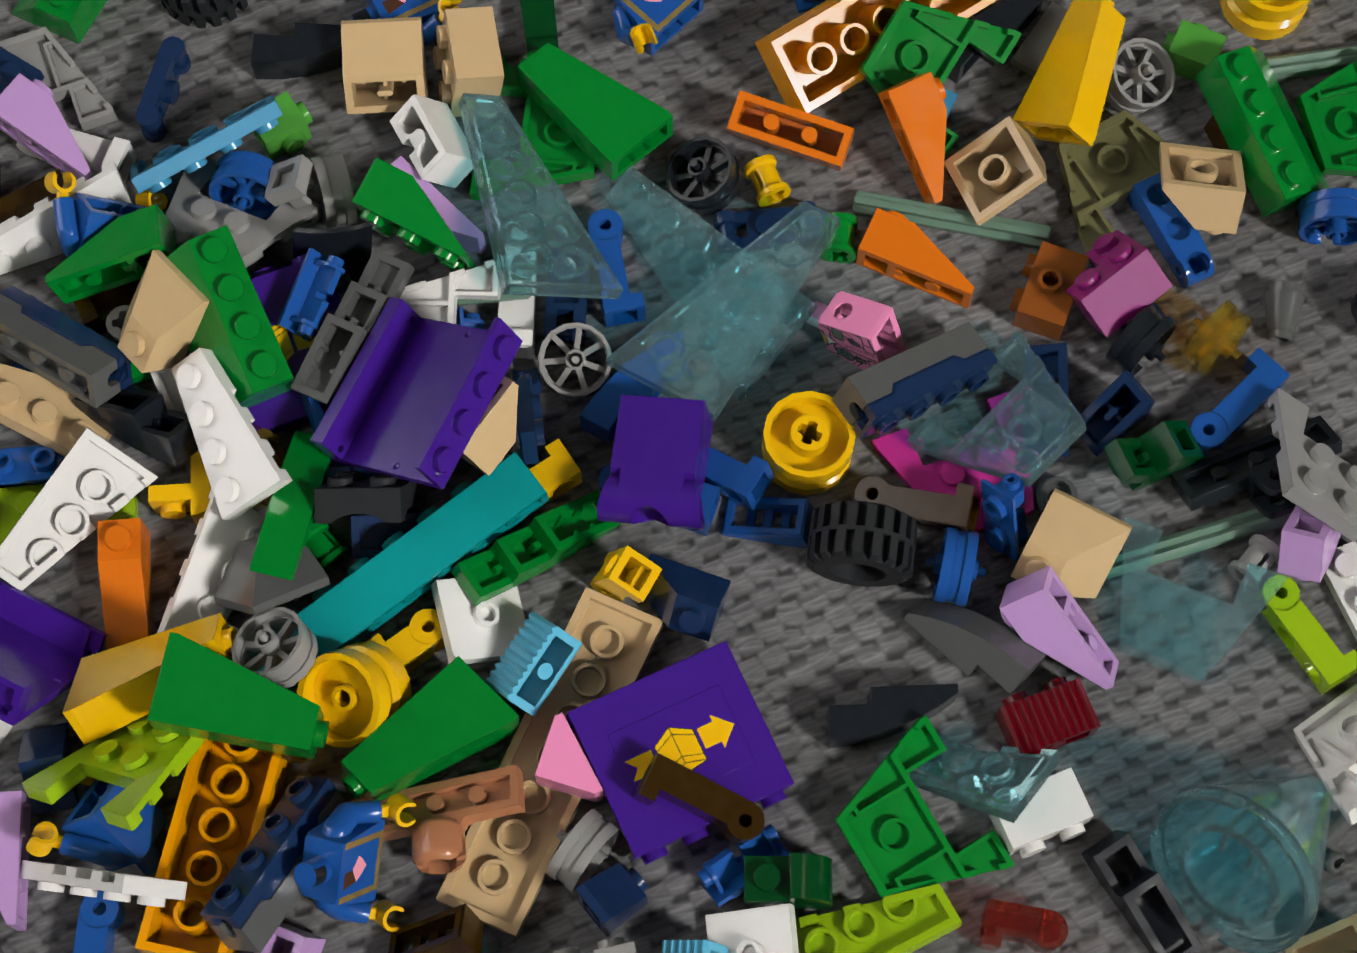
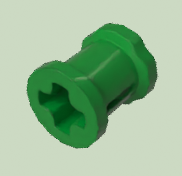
(841, 245)
(326, 548)

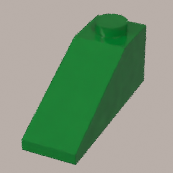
(113, 255)

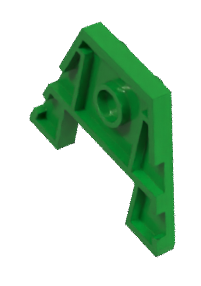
(932, 41)
(1331, 121)
(555, 148)
(896, 832)

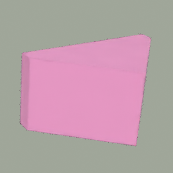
(565, 765)

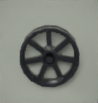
(717, 190)
(1142, 338)

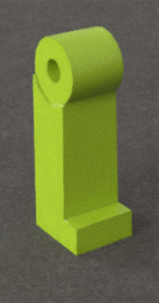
(1308, 640)

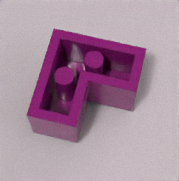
(1119, 284)

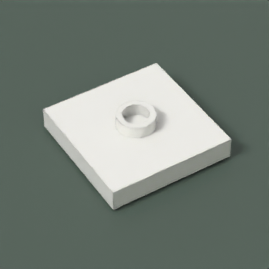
(476, 631)
(755, 929)

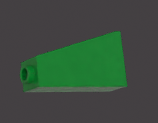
(594, 110)
(227, 703)
(430, 732)

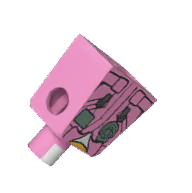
(858, 329)

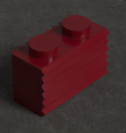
(1047, 718)

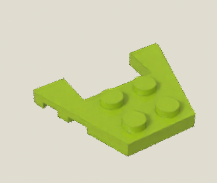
(129, 758)

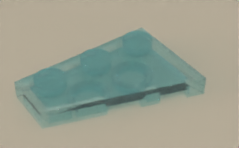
(987, 780)

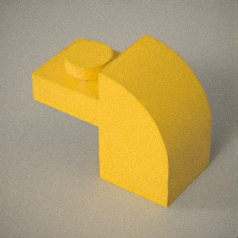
(176, 499)

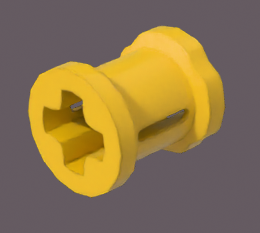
(766, 180)

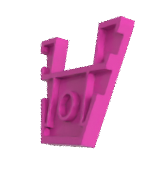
(940, 475)

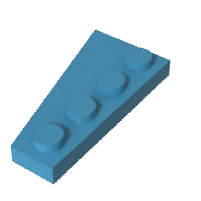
(257, 117)

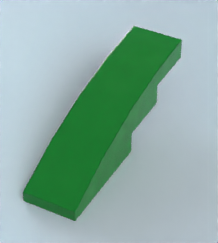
(291, 510)
(532, 549)

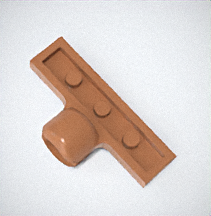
(446, 811)

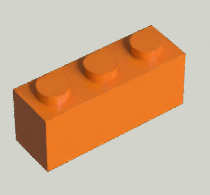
(790, 130)

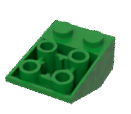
(399, 205)

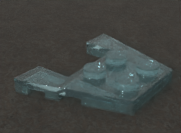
(1020, 433)
(1178, 624)

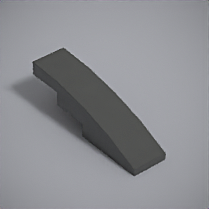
(348, 329)

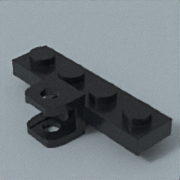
(1244, 468)

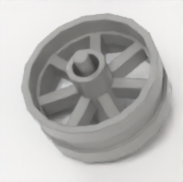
(1138, 76)
(334, 190)
(574, 359)
(274, 650)
(583, 850)

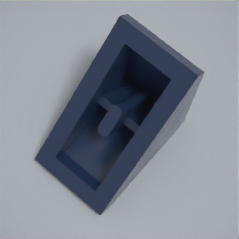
(1116, 412)
(39, 751)

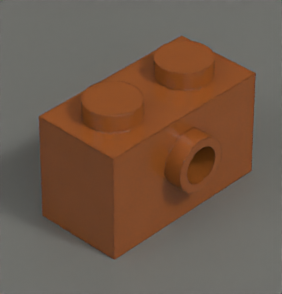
(1045, 302)

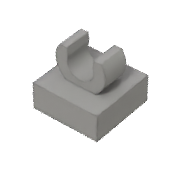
(290, 182)

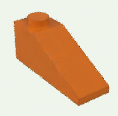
(919, 124)
(907, 255)
(125, 579)

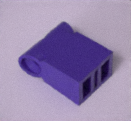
(658, 462)

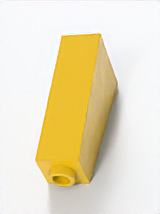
(1074, 75)
(121, 681)

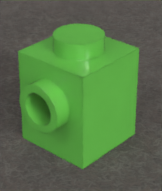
(1192, 48)
(291, 132)

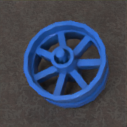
(242, 181)
(1330, 214)
(956, 566)

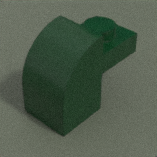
(1154, 454)
(791, 879)

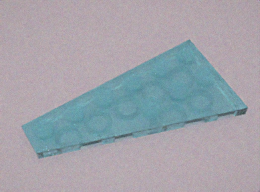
(720, 326)

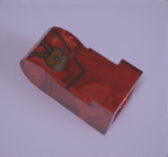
(1038, 927)

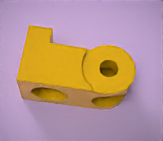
(557, 472)
(626, 575)
(417, 641)

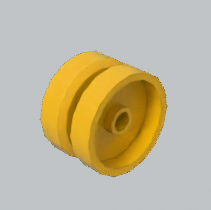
(1264, 17)
(807, 443)
(356, 690)

